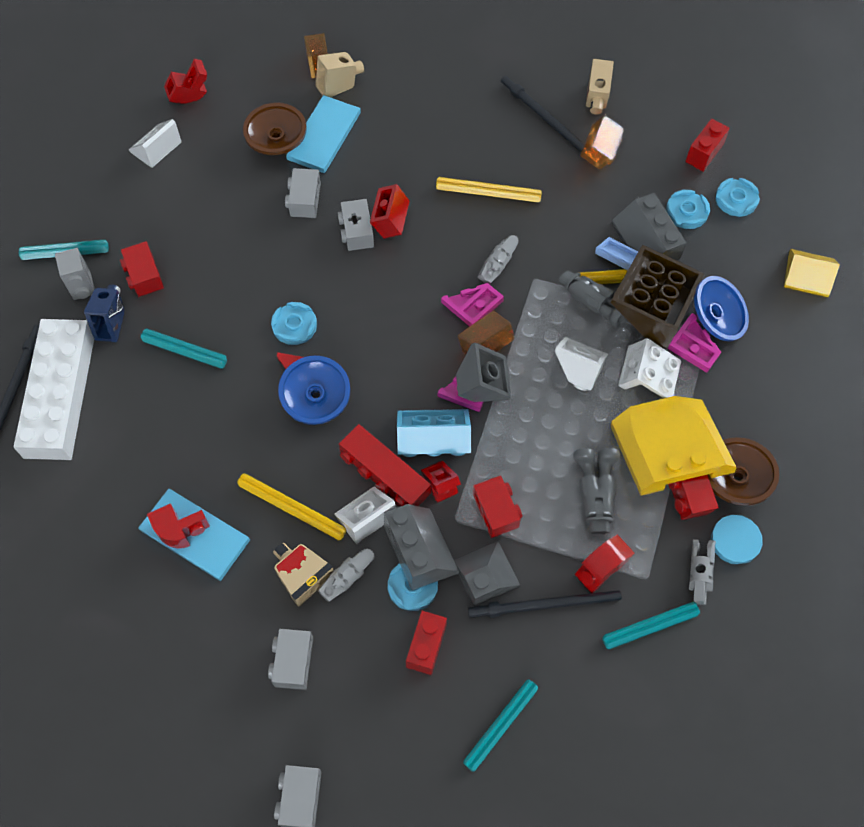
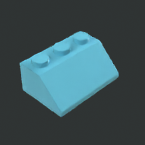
(433, 432)

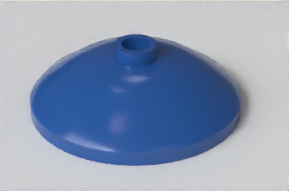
(721, 308)
(312, 376)

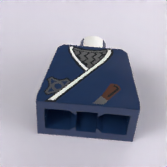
(105, 313)

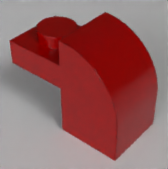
(187, 87)
(175, 531)
(604, 562)

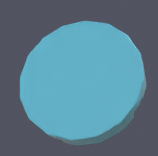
(737, 197)
(688, 209)
(294, 323)
(736, 539)
(405, 597)

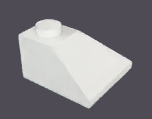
(580, 363)

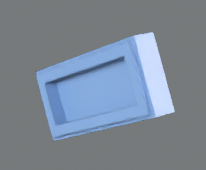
(616, 253)

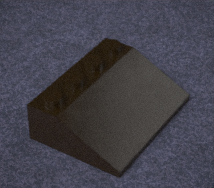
(656, 294)

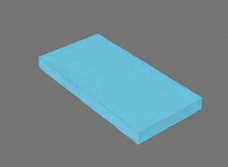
(324, 134)
(213, 549)

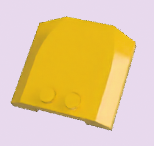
(670, 443)

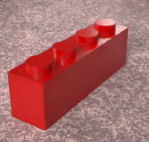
(383, 468)

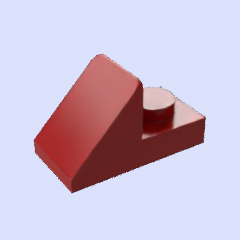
(442, 480)

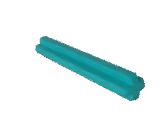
(50, 250)
(184, 348)
(650, 625)
(500, 725)

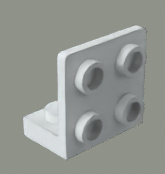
(651, 367)

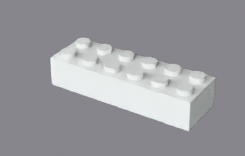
(54, 390)

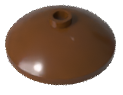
(274, 128)
(754, 467)

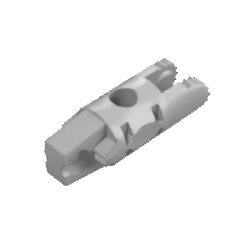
(498, 259)
(346, 574)
(702, 581)

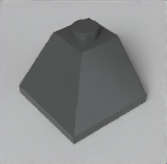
(483, 375)
(486, 573)

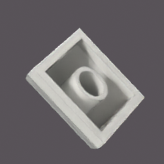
(157, 143)
(365, 514)

